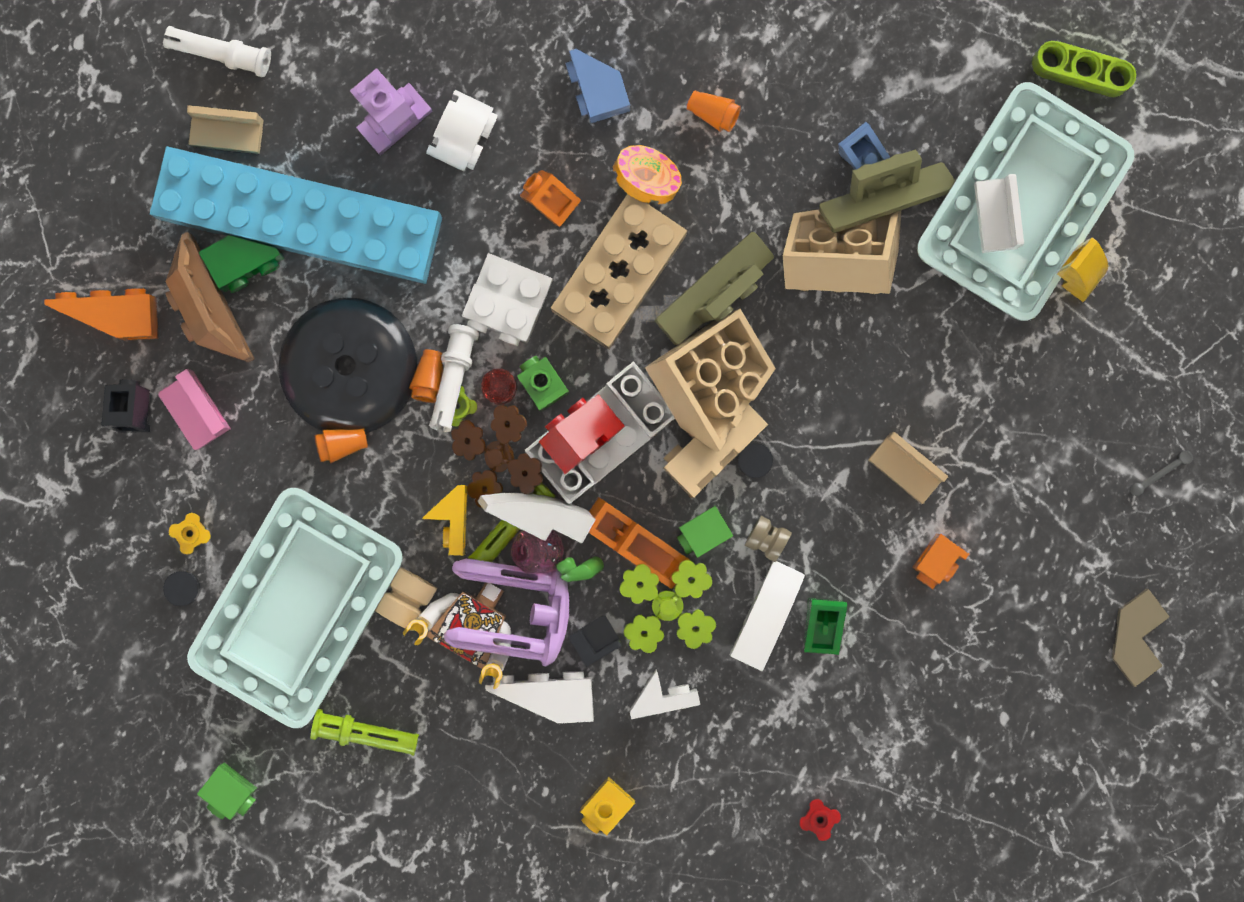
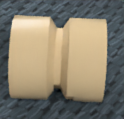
(406, 597)

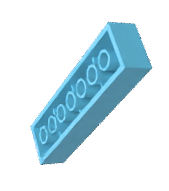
(296, 215)

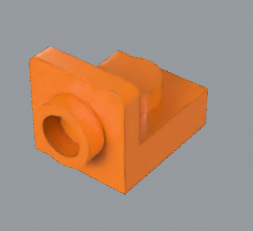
(549, 197)

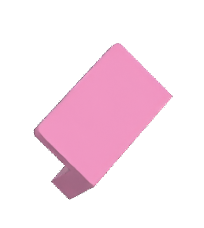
(193, 410)

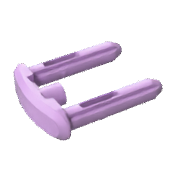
(553, 617)

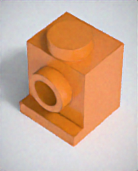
(938, 561)

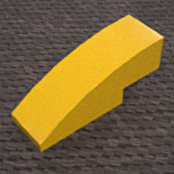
(1084, 269)

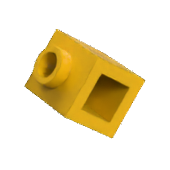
(606, 807)

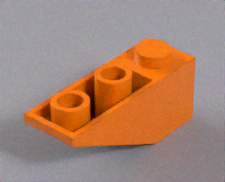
(123, 316)

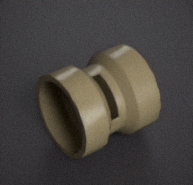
(768, 538)

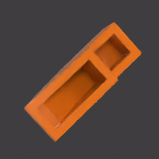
(634, 542)

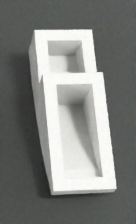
(539, 514)
(767, 615)

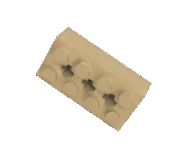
(615, 248)

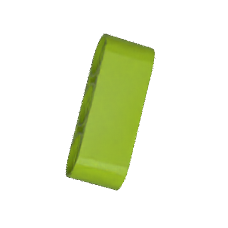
(1099, 63)

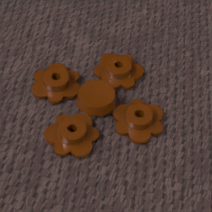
(498, 454)

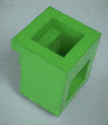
(546, 395)

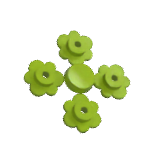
(667, 606)

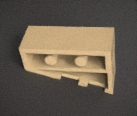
(698, 464)

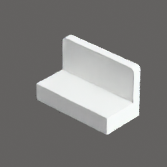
(999, 214)

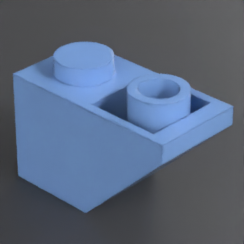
(600, 87)

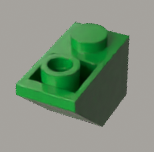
(237, 260)

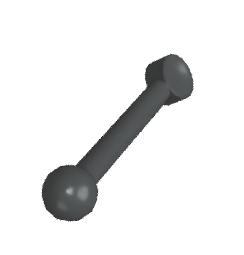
(1184, 458)

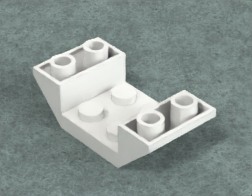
(638, 408)

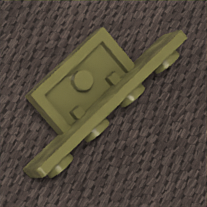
(885, 189)
(716, 289)

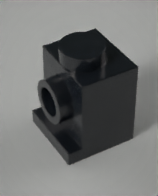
(126, 407)

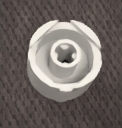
(461, 130)

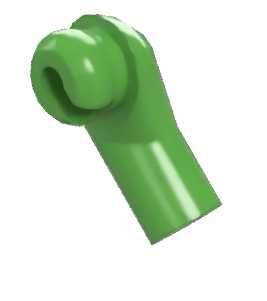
(584, 571)

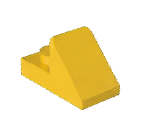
(452, 508)

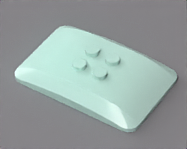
(1064, 181)
(295, 608)

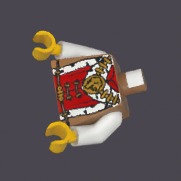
(466, 612)

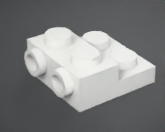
(506, 300)

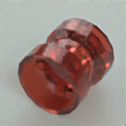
(496, 382)

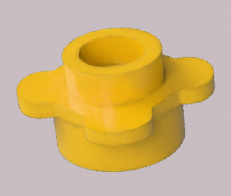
(199, 536)

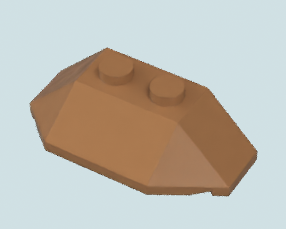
(203, 303)

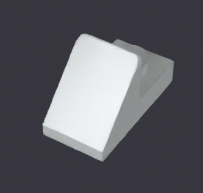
(652, 702)

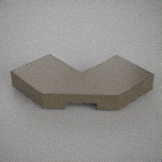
(1133, 623)

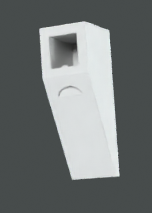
(555, 699)

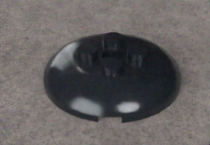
(382, 371)

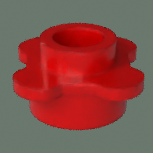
(816, 810)

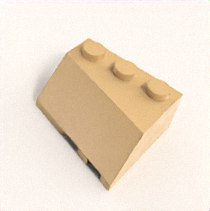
(843, 261)
(713, 378)

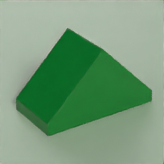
(824, 625)

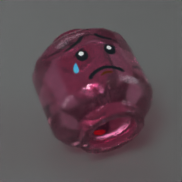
(536, 555)

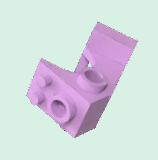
(390, 111)

